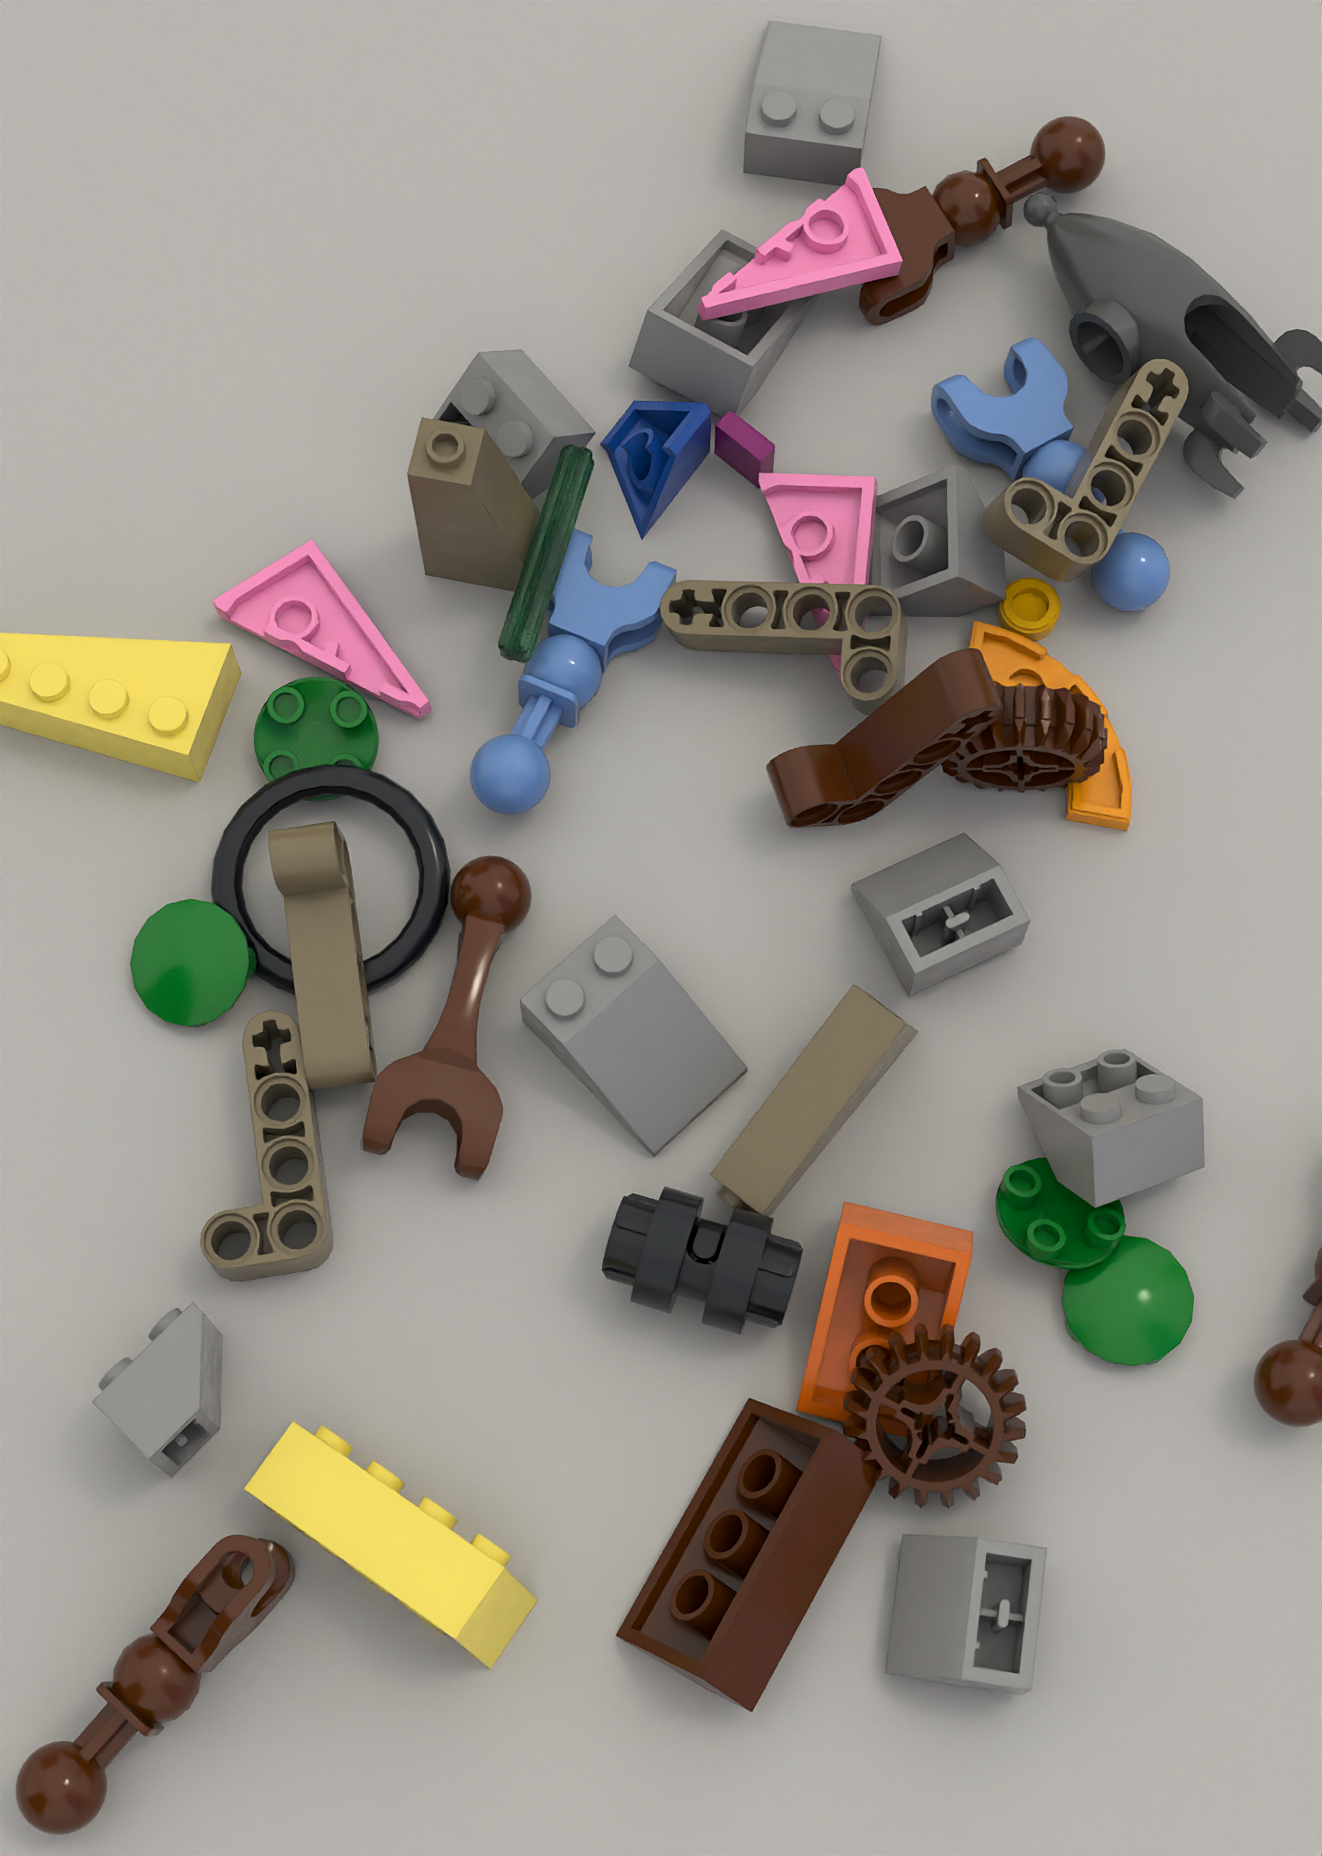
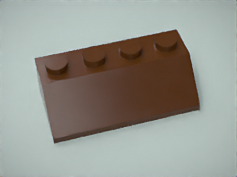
(750, 1552)

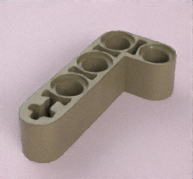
(1103, 466)
(782, 632)
(326, 954)
(275, 1145)

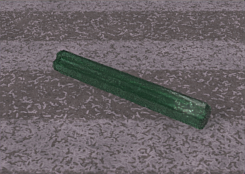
(546, 554)

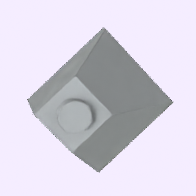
(935, 547)

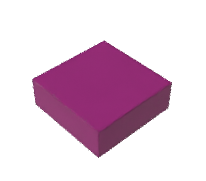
(743, 448)

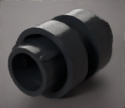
(655, 1250)

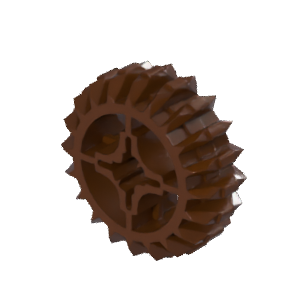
(1036, 744)
(979, 1444)

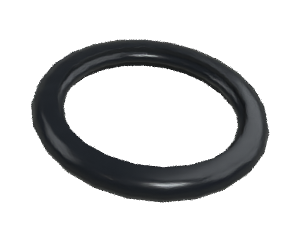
(363, 785)

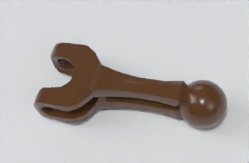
(444, 1079)

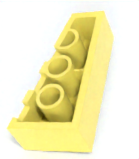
(120, 696)
(392, 1542)

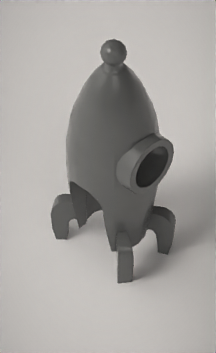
(1149, 302)

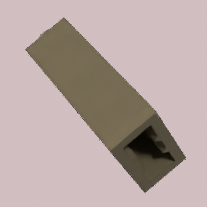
(468, 506)
(812, 1102)

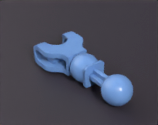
(1030, 439)
(585, 632)

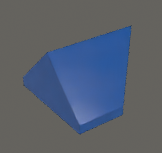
(656, 453)

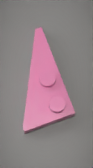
(826, 250)
(824, 528)
(314, 616)

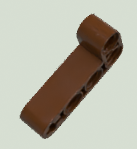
(890, 747)

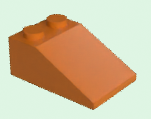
(880, 1280)

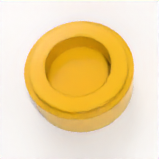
(1029, 608)

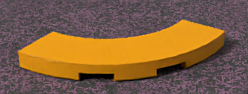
(1014, 659)

